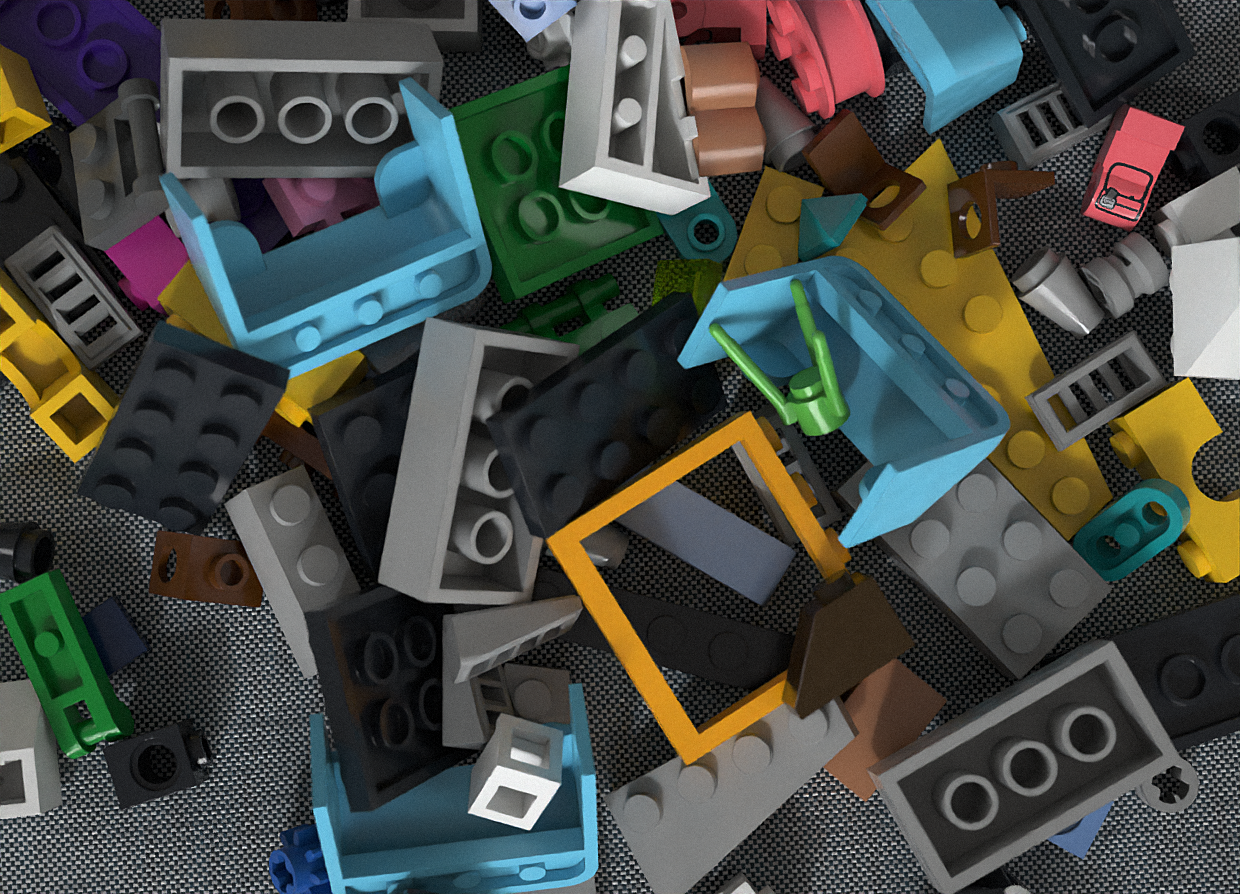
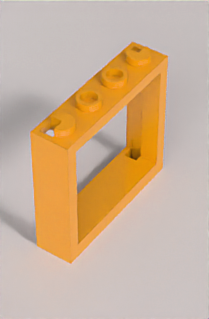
(795, 501)

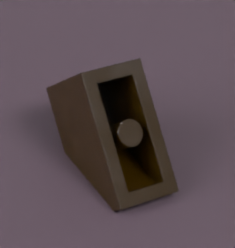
(841, 641)

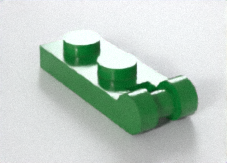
(63, 664)

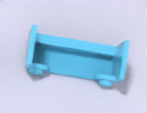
(954, 50)
(360, 275)
(907, 396)
(438, 847)

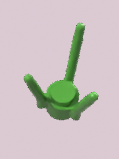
(814, 392)

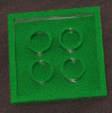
(528, 221)

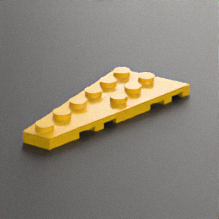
(982, 325)

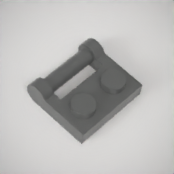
(119, 165)

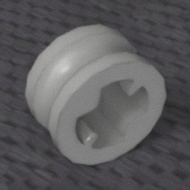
(1176, 802)

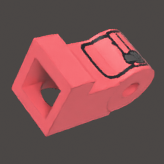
(722, 22)
(1129, 166)

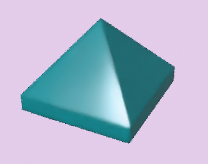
(827, 222)

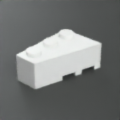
(627, 109)

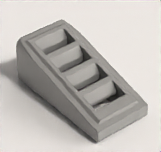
(1016, 139)
(41, 252)
(1136, 365)
(825, 511)
(495, 635)
(472, 705)

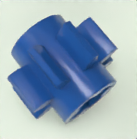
(300, 863)

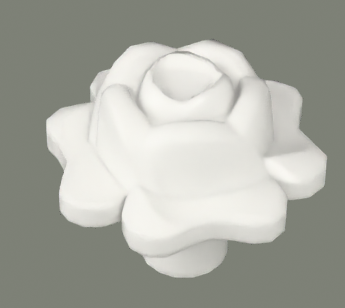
(554, 43)

